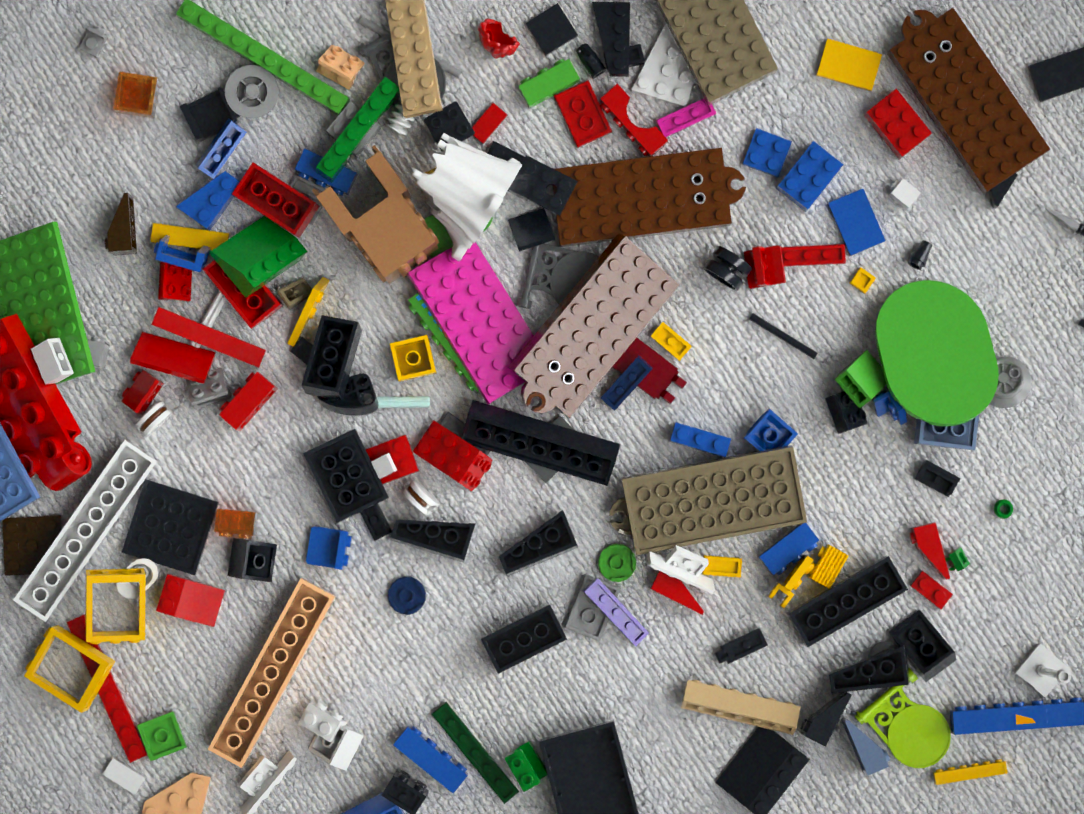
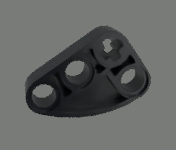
(354, 400)

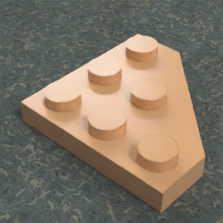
(182, 797)

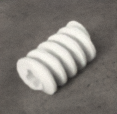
(399, 122)

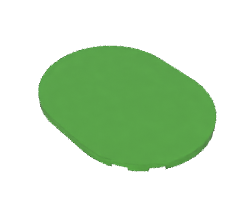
(936, 353)

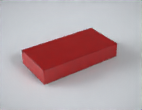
(488, 123)

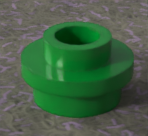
(1009, 509)

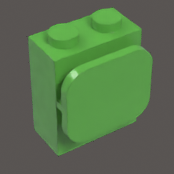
(862, 379)

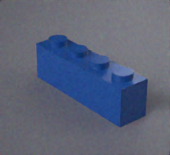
(430, 759)

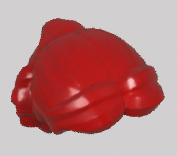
(495, 40)

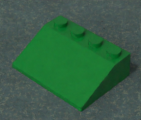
(258, 255)

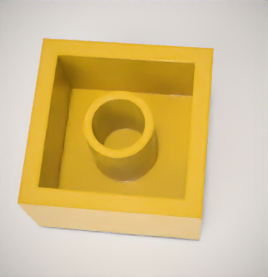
(413, 358)

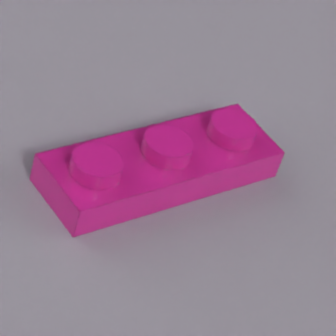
(685, 117)

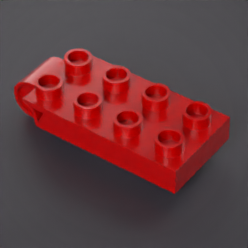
(37, 414)

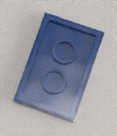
(856, 222)

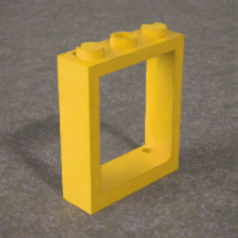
(114, 576)
(106, 664)

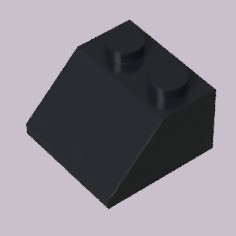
(252, 560)

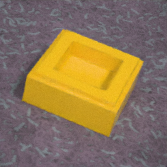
(862, 280)

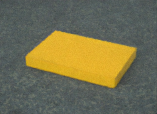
(849, 64)

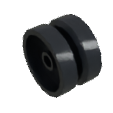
(727, 268)

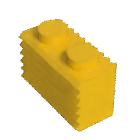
(828, 565)

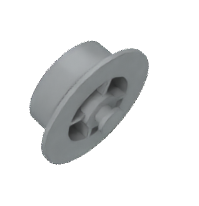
(251, 91)
(1013, 383)

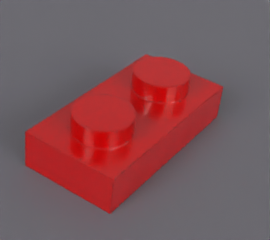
(931, 590)

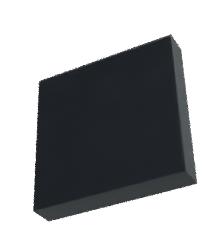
(551, 29)
(531, 229)

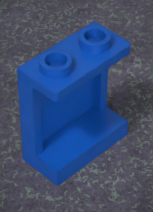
(179, 257)

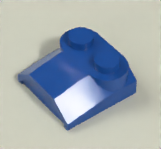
(770, 432)

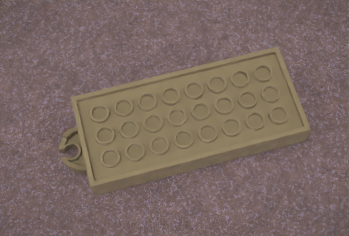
(718, 44)
(711, 500)

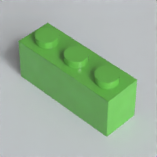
(548, 82)

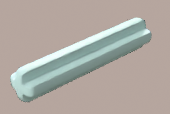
(404, 402)

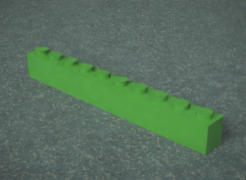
(262, 56)

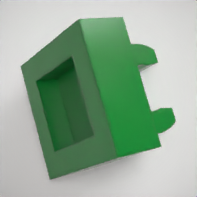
(959, 559)

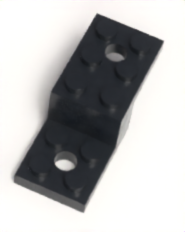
(535, 178)

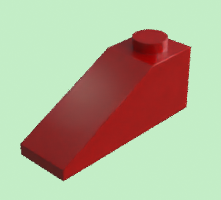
(929, 544)
(675, 590)

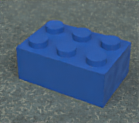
(809, 176)

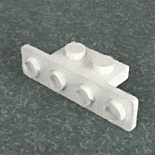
(683, 566)
(262, 779)

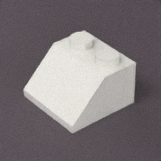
(340, 750)

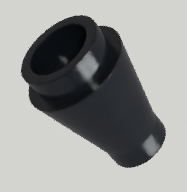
(920, 255)

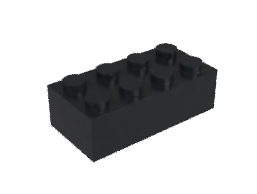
(331, 357)
(523, 638)

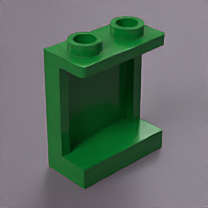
(526, 766)

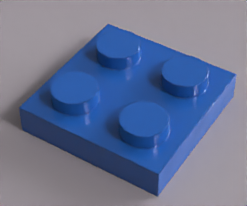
(767, 152)

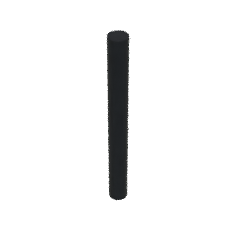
(782, 335)

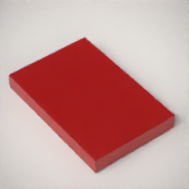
(582, 114)

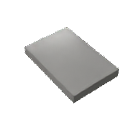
(585, 615)

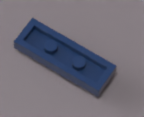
(626, 383)

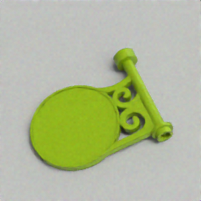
(915, 734)

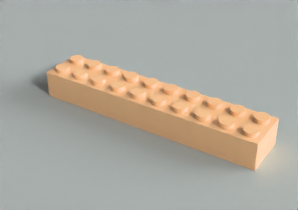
(271, 672)

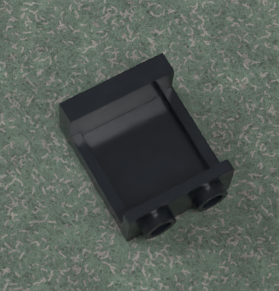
(208, 114)

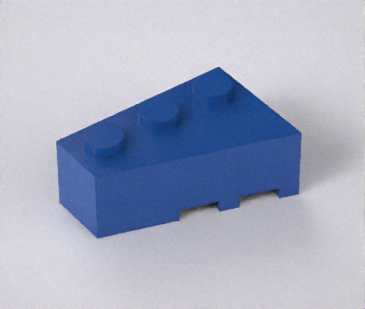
(210, 201)

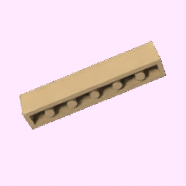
(740, 706)

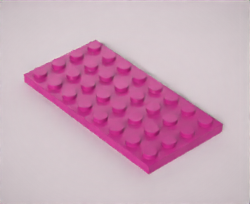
(474, 318)

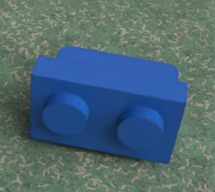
(328, 547)

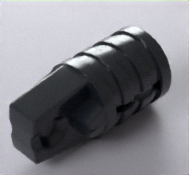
(590, 61)

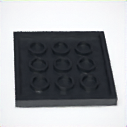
(170, 527)

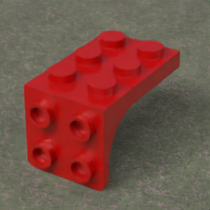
(453, 456)

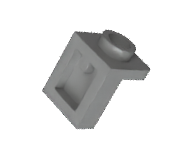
(93, 41)

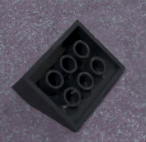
(345, 476)
(762, 771)

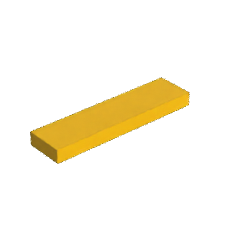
(188, 236)

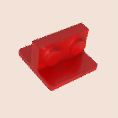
(766, 266)
(174, 282)

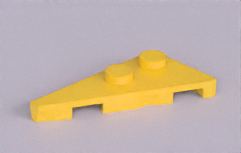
(309, 310)

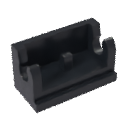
(937, 478)

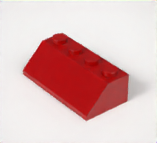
(253, 308)

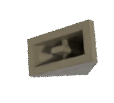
(295, 293)

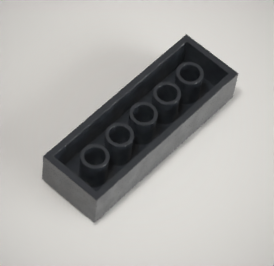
(847, 601)

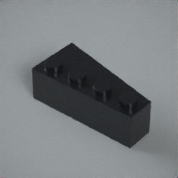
(436, 537)
(540, 545)
(874, 672)

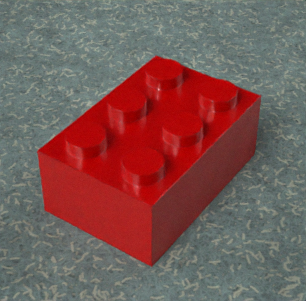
(897, 124)
(247, 400)

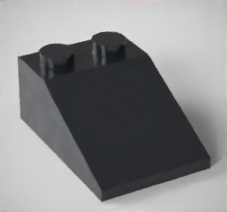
(924, 645)
(823, 722)

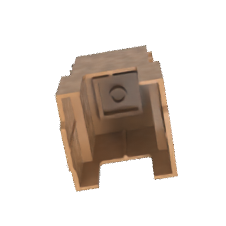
(390, 231)

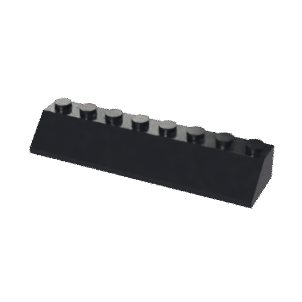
(540, 442)

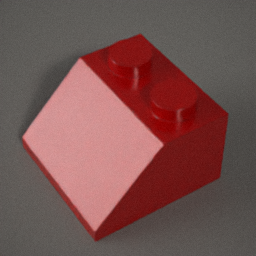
(141, 392)

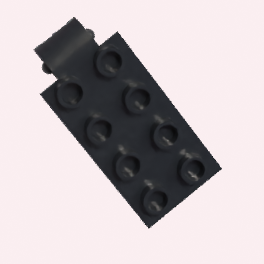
(588, 771)

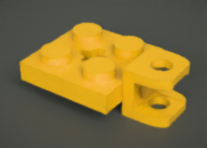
(793, 580)

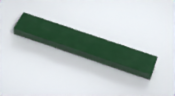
(475, 752)

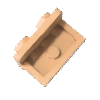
(339, 66)

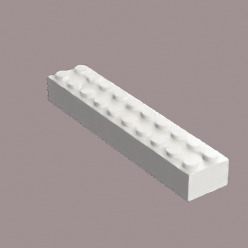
(84, 530)

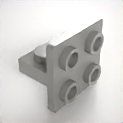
(212, 391)

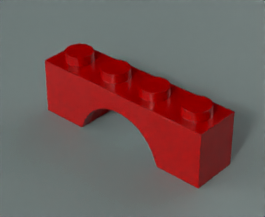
(649, 139)

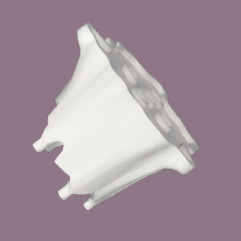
(465, 189)

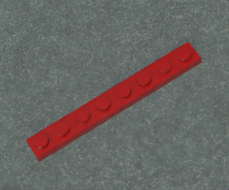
(112, 700)

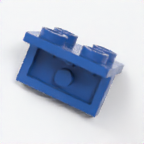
(885, 403)

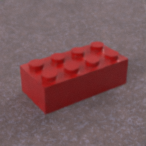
(276, 200)

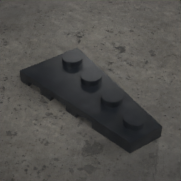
(614, 31)

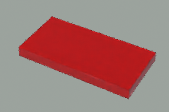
(172, 357)

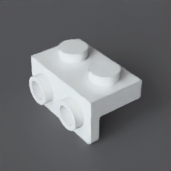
(321, 721)

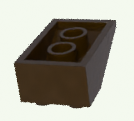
(122, 231)

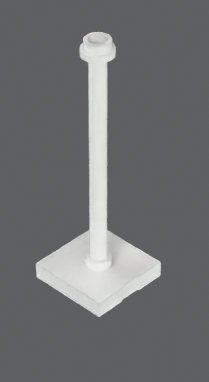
(1043, 670)

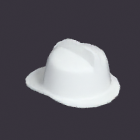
(131, 589)

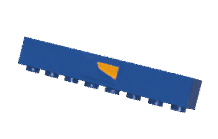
(1017, 716)

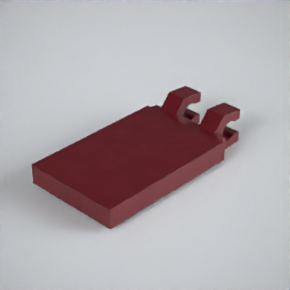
(659, 377)

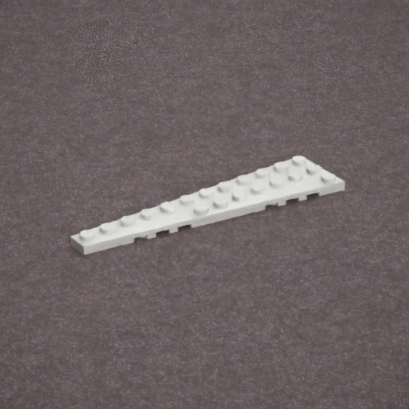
(665, 72)

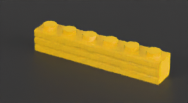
(970, 772)

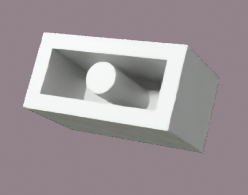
(52, 361)

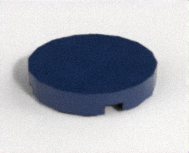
(406, 595)

